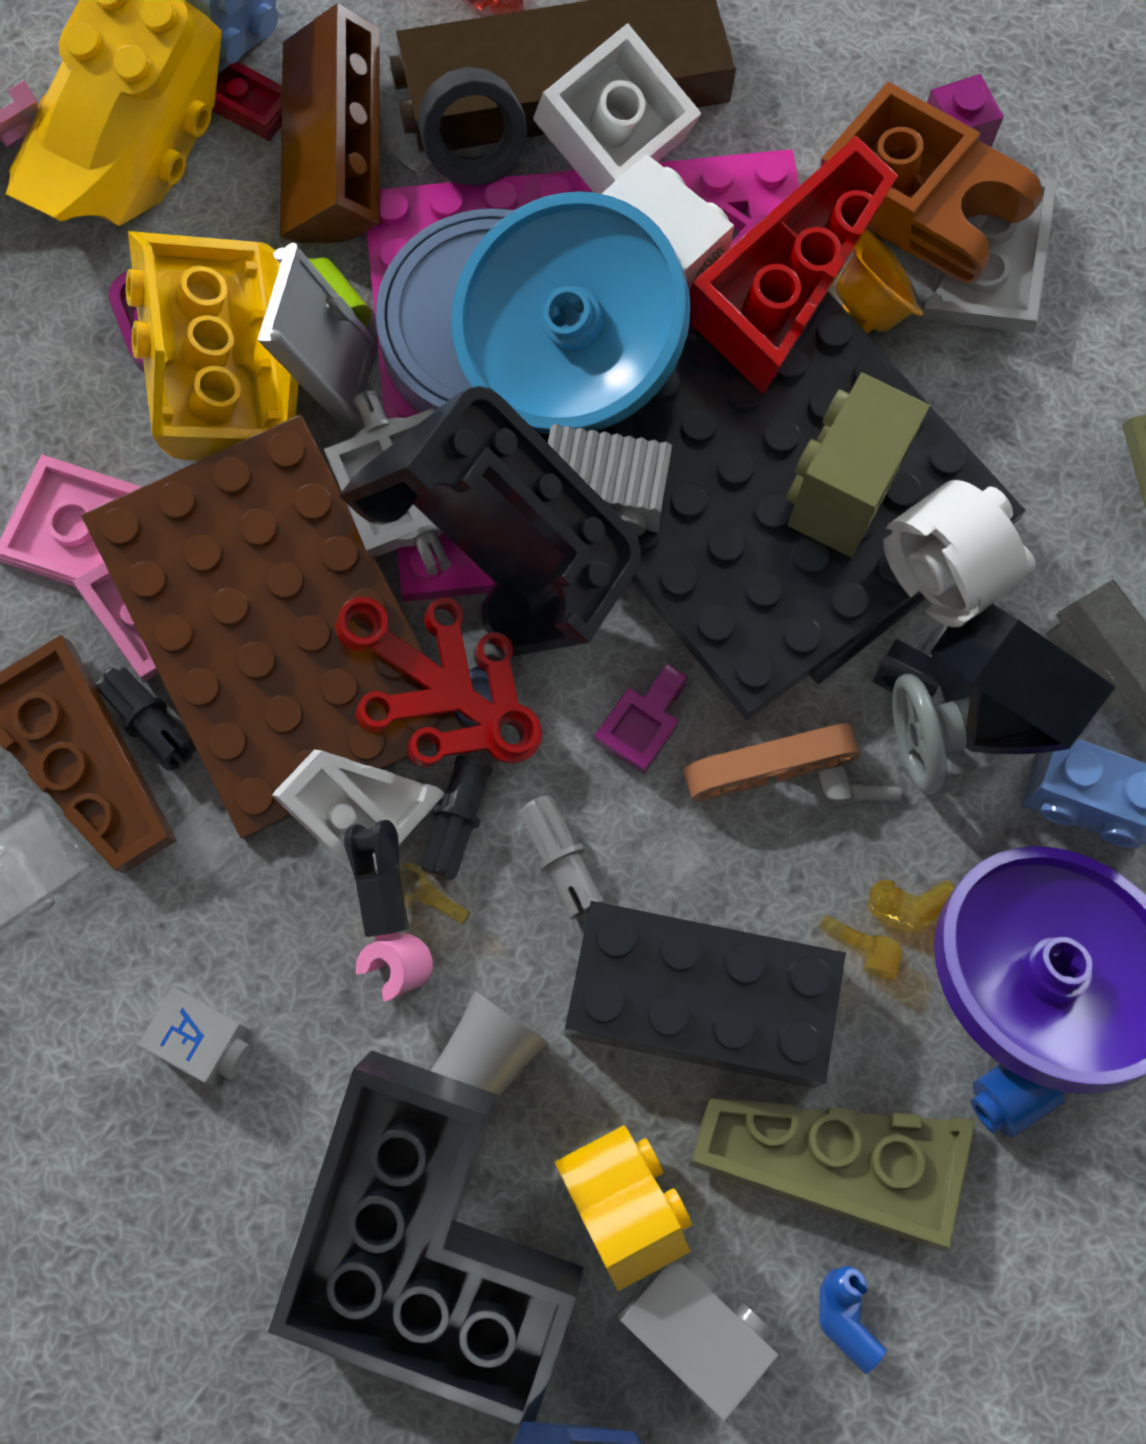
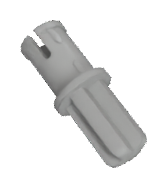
(560, 856)

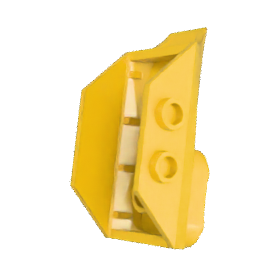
(119, 110)
(200, 343)

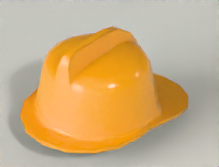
(876, 286)

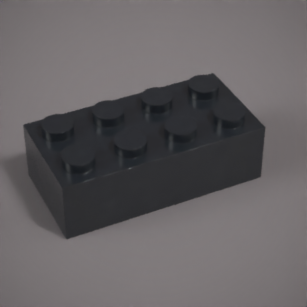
(706, 995)

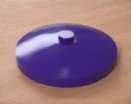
(1049, 967)

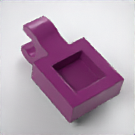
(640, 724)

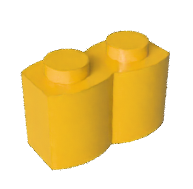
(624, 1207)

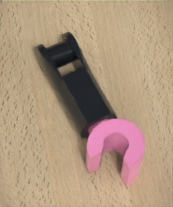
(385, 910)

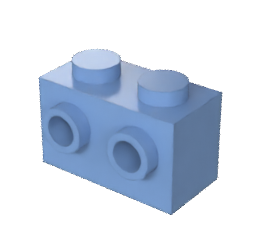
(1092, 791)

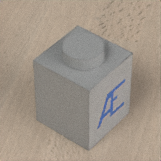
(196, 1039)

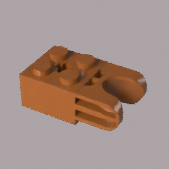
(940, 182)

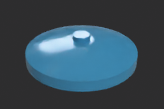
(572, 311)

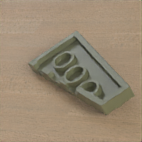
(863, 1167)

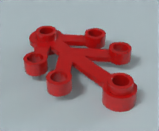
(447, 687)

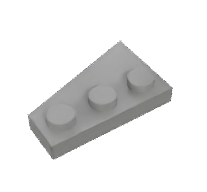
(1012, 284)

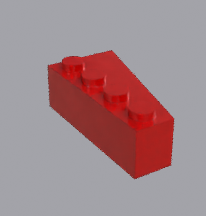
(778, 273)

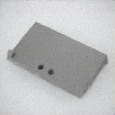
(317, 337)

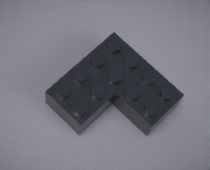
(394, 1275)

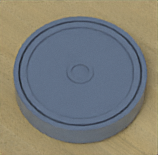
(417, 308)

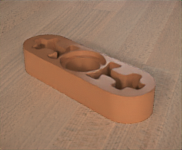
(781, 758)

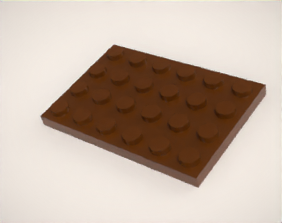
(238, 603)

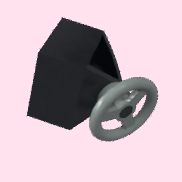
(1001, 696)

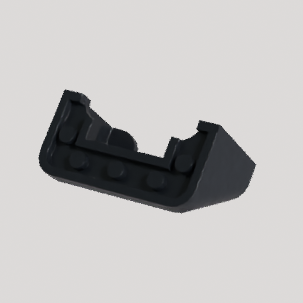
(514, 512)

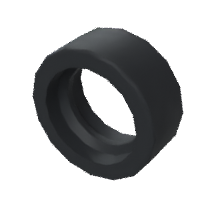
(497, 161)

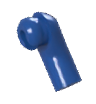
(841, 1317)

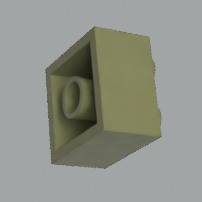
(853, 462)

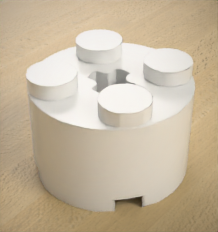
(958, 551)

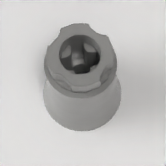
(488, 1047)

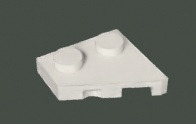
(334, 793)

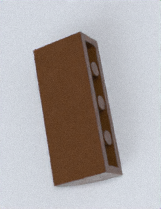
(330, 129)

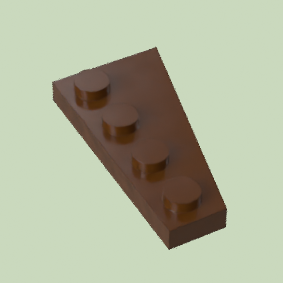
(77, 755)

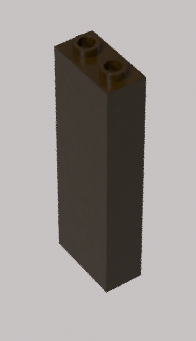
(544, 44)

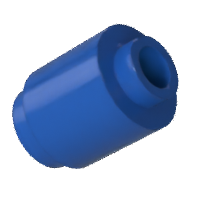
(1011, 1102)

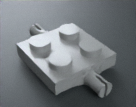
(357, 452)

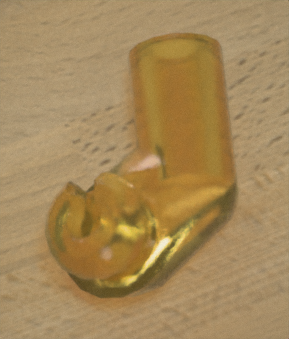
(906, 910)

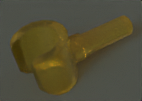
(431, 896)
(882, 952)

